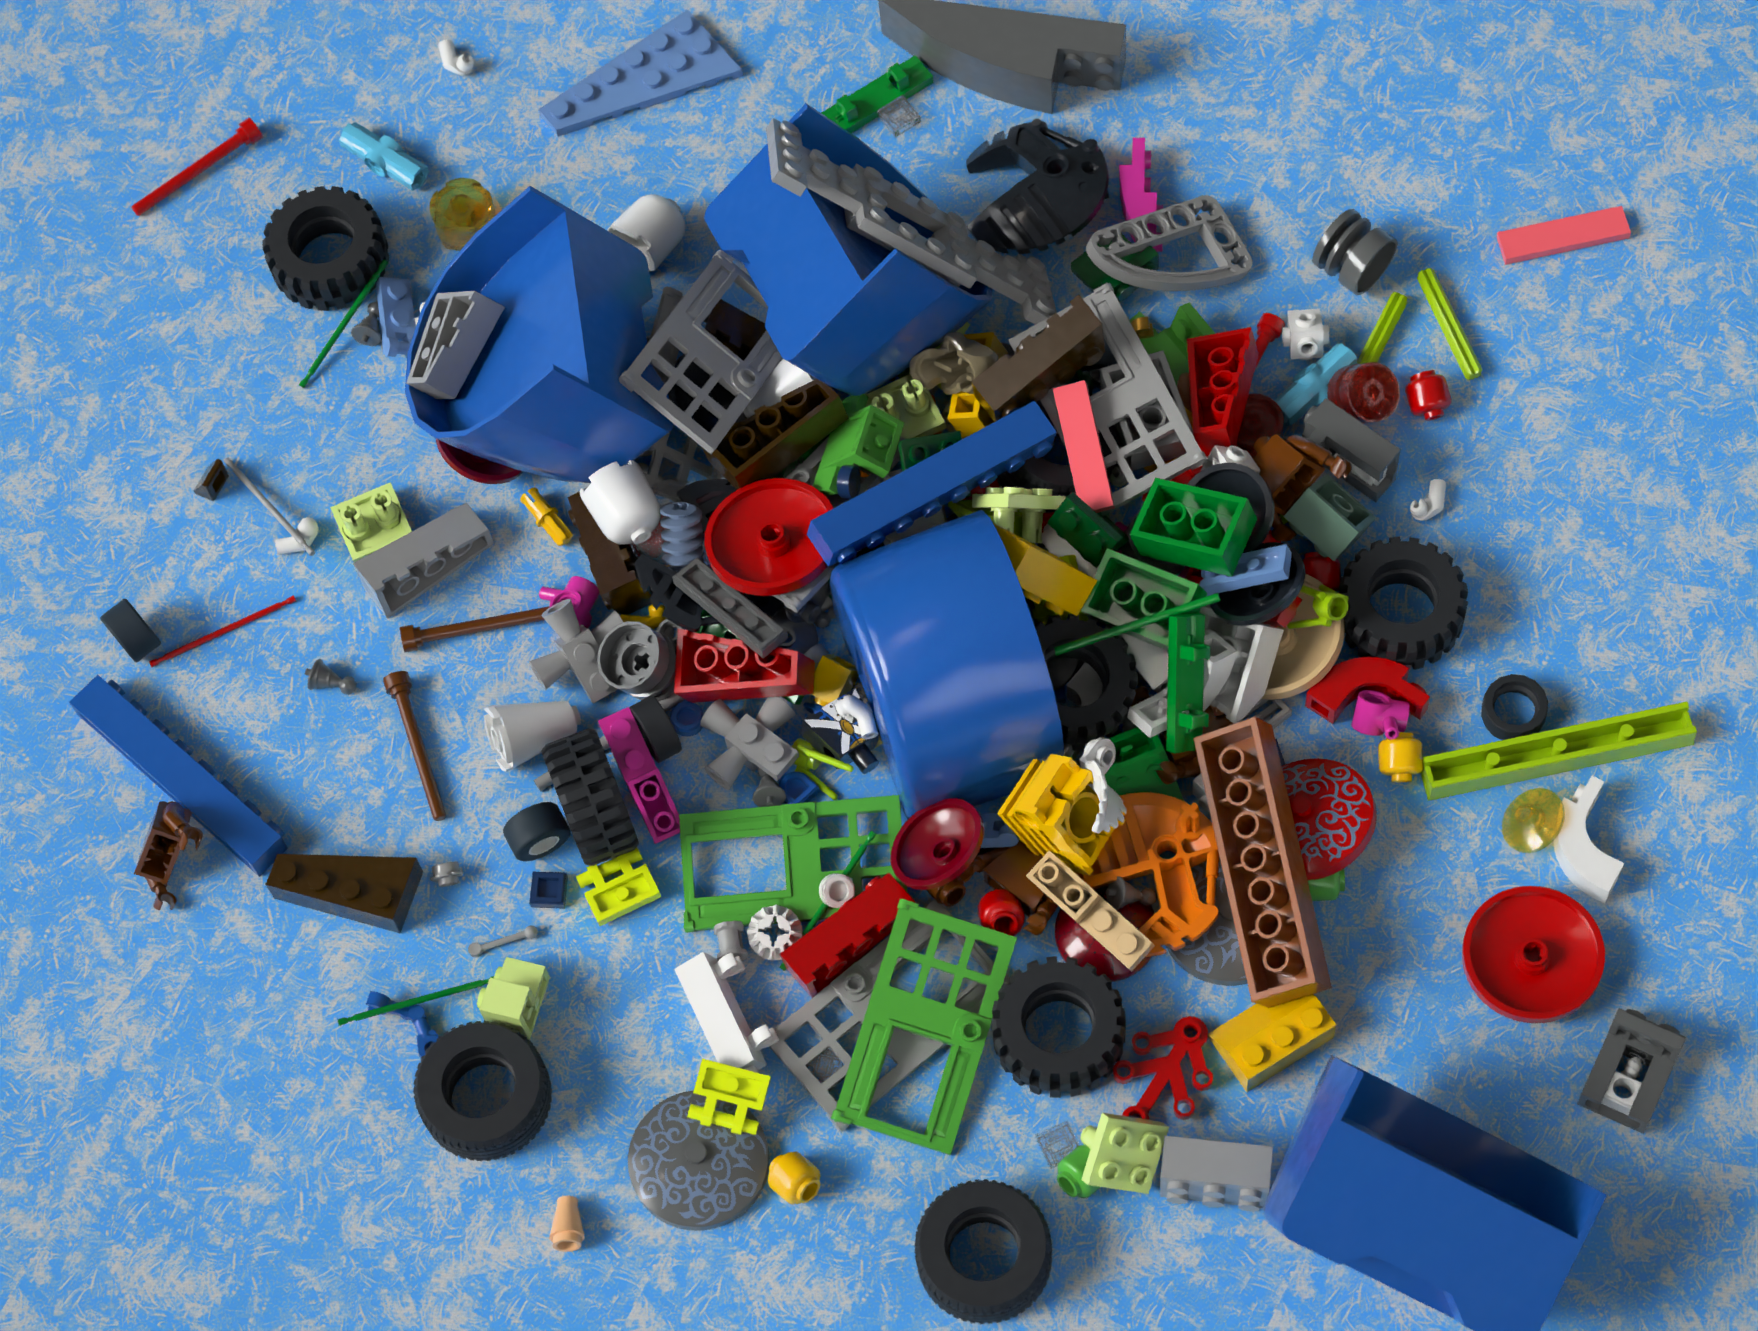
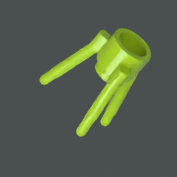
(1327, 605)
(810, 758)

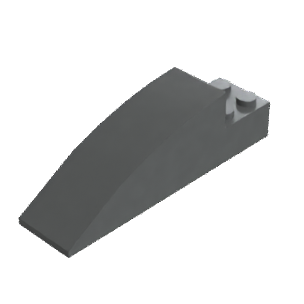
(1007, 51)

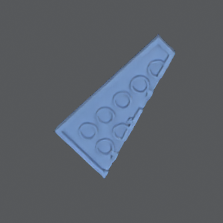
(649, 73)

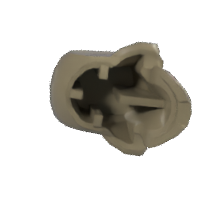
(952, 364)

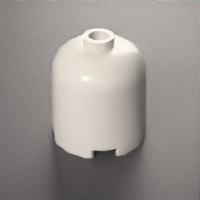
(652, 227)
(622, 503)

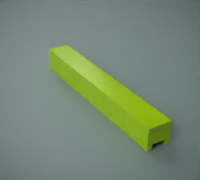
(1557, 751)

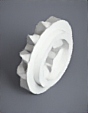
(763, 920)

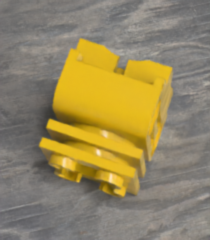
(1056, 812)

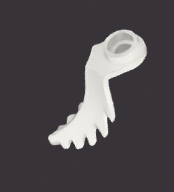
(1098, 758)

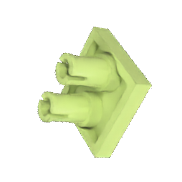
(910, 403)
(1029, 501)
(371, 521)
(1123, 1152)

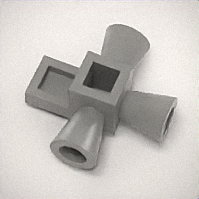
(577, 651)
(750, 741)

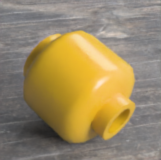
(1401, 757)
(794, 1178)

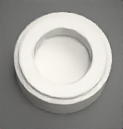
(836, 890)

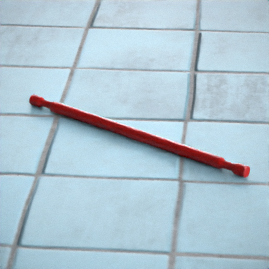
(222, 631)

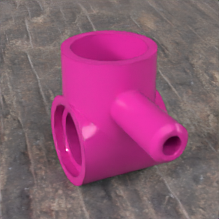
(582, 595)
(1379, 714)

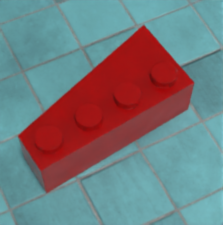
(1220, 385)
(730, 670)
(845, 935)

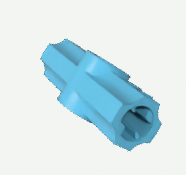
(383, 156)
(1312, 383)

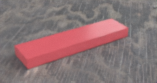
(1563, 235)
(1083, 446)

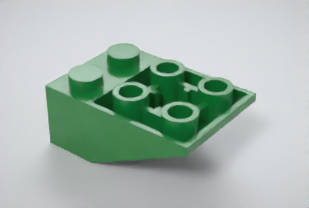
(1136, 765)

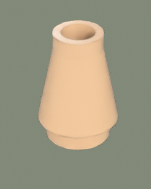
(567, 1226)

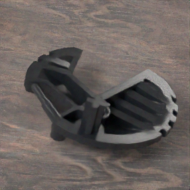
(1050, 203)
(651, 574)

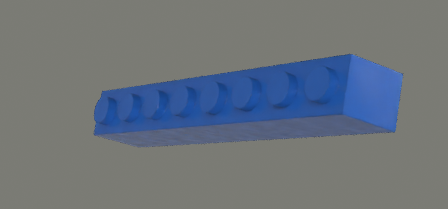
(931, 484)
(179, 775)

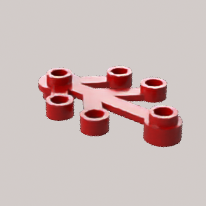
(1168, 1067)

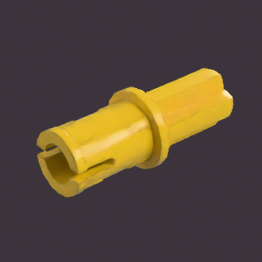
(547, 517)

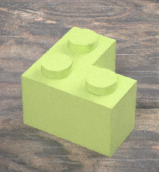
(514, 995)

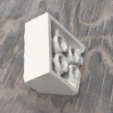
(1252, 666)

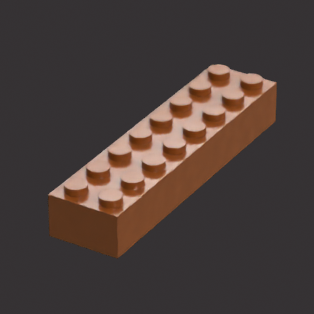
(1262, 863)

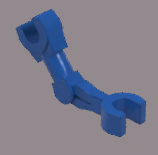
(414, 1013)

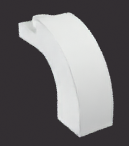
(1151, 713)
(1576, 854)

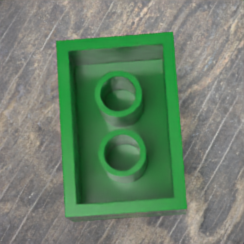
(1193, 526)
(1134, 590)

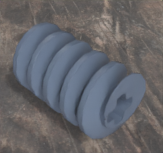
(682, 534)

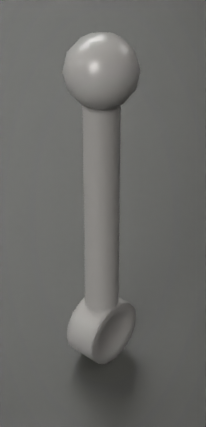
(476, 949)

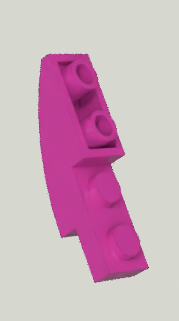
(1136, 188)
(641, 774)

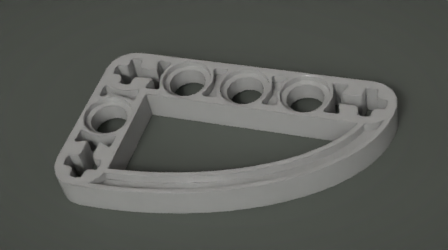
(1204, 224)

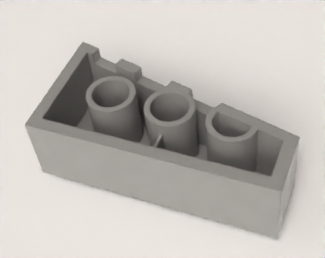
(422, 558)

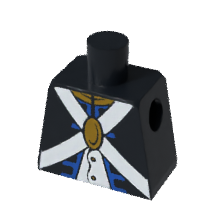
(840, 736)

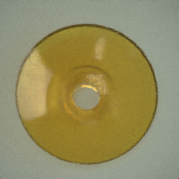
(1538, 829)

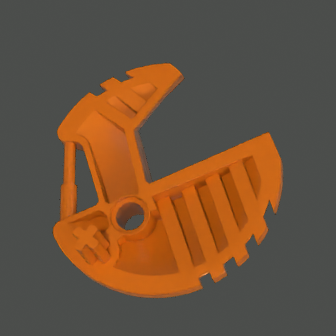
(1133, 850)

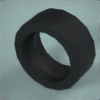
(1515, 684)
(656, 729)

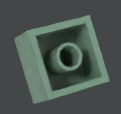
(1329, 517)

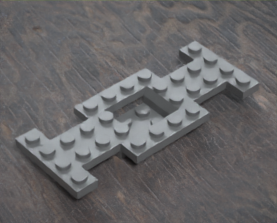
(946, 253)

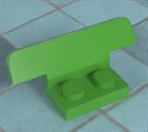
(1173, 340)
(864, 439)

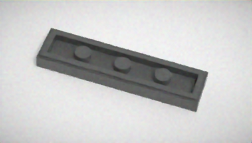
(730, 608)

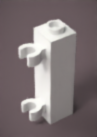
(720, 1014)

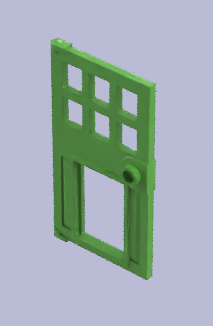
(801, 855)
(928, 1018)

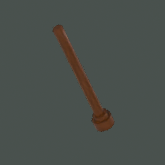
(415, 637)
(398, 686)

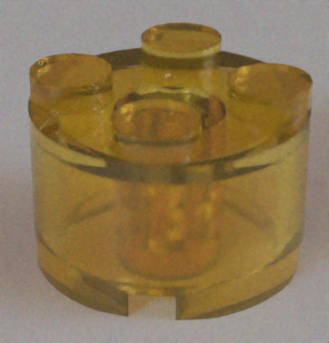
(460, 211)

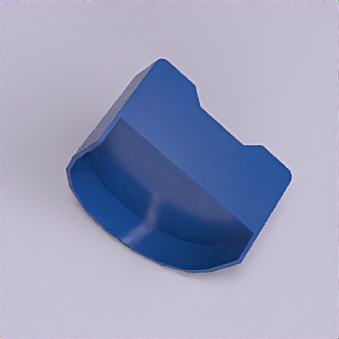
(831, 294)
(551, 368)
(948, 662)
(1429, 1203)

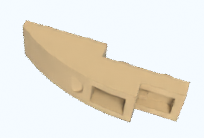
(1090, 910)

